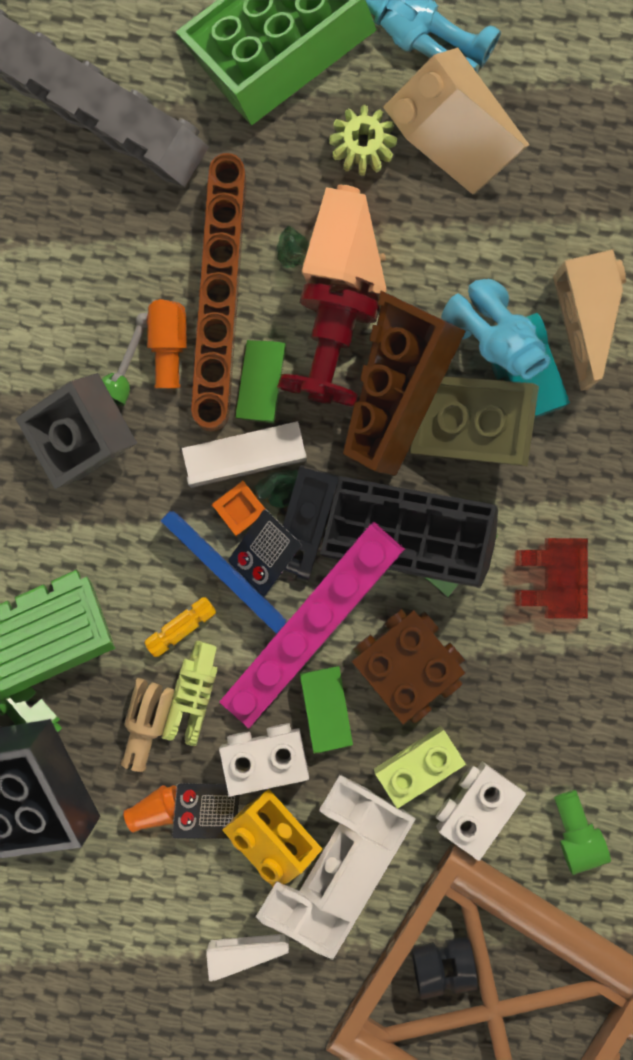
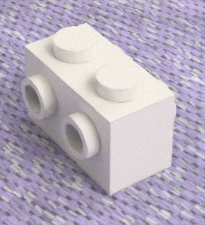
(266, 767)
(486, 813)

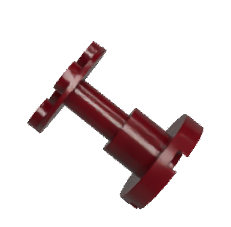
(332, 331)

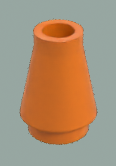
(153, 810)

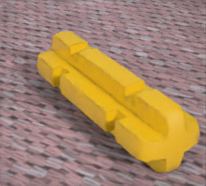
(180, 627)

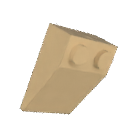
(456, 120)
(589, 301)

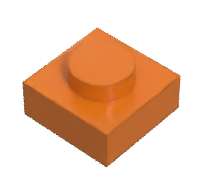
(239, 508)

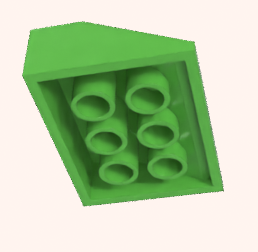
(272, 47)

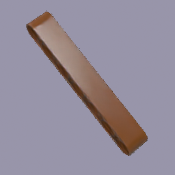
(213, 274)

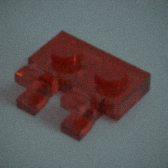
(564, 578)

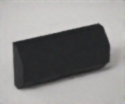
(440, 533)

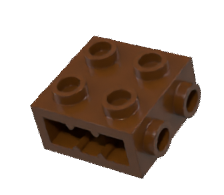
(409, 665)

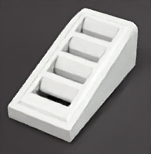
(237, 954)

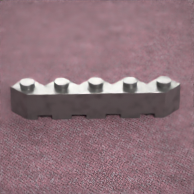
(98, 104)

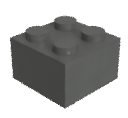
(76, 430)

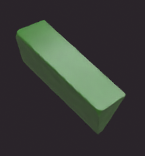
(260, 381)
(326, 709)

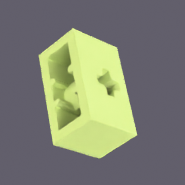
(419, 767)

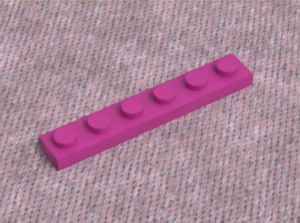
(312, 624)

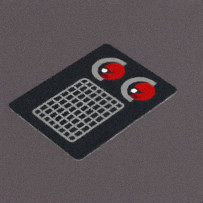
(264, 552)
(203, 811)

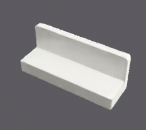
(244, 454)

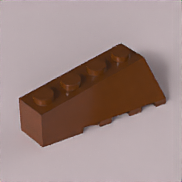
(399, 382)

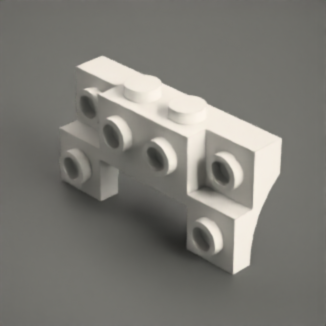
(344, 873)

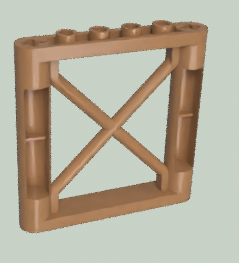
(480, 884)

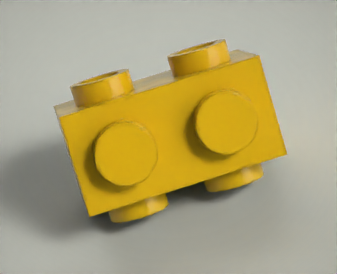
(272, 839)

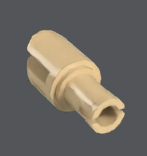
(145, 721)

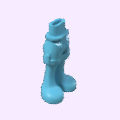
(413, 20)
(509, 343)

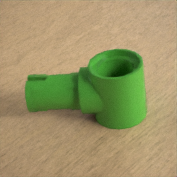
(582, 844)

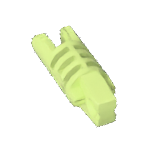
(192, 693)

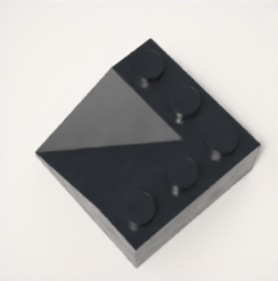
(40, 793)

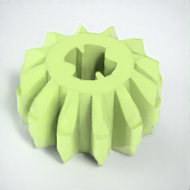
(378, 140)

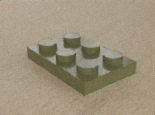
(479, 421)

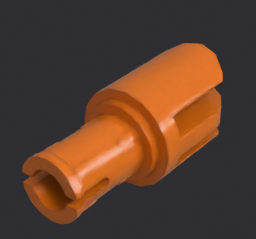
(166, 338)

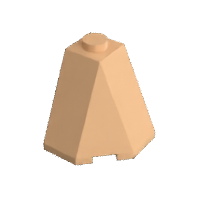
(344, 245)

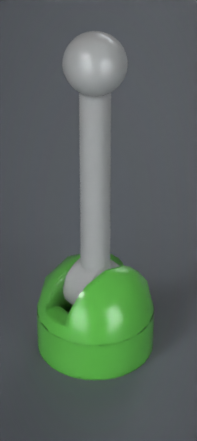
(117, 383)

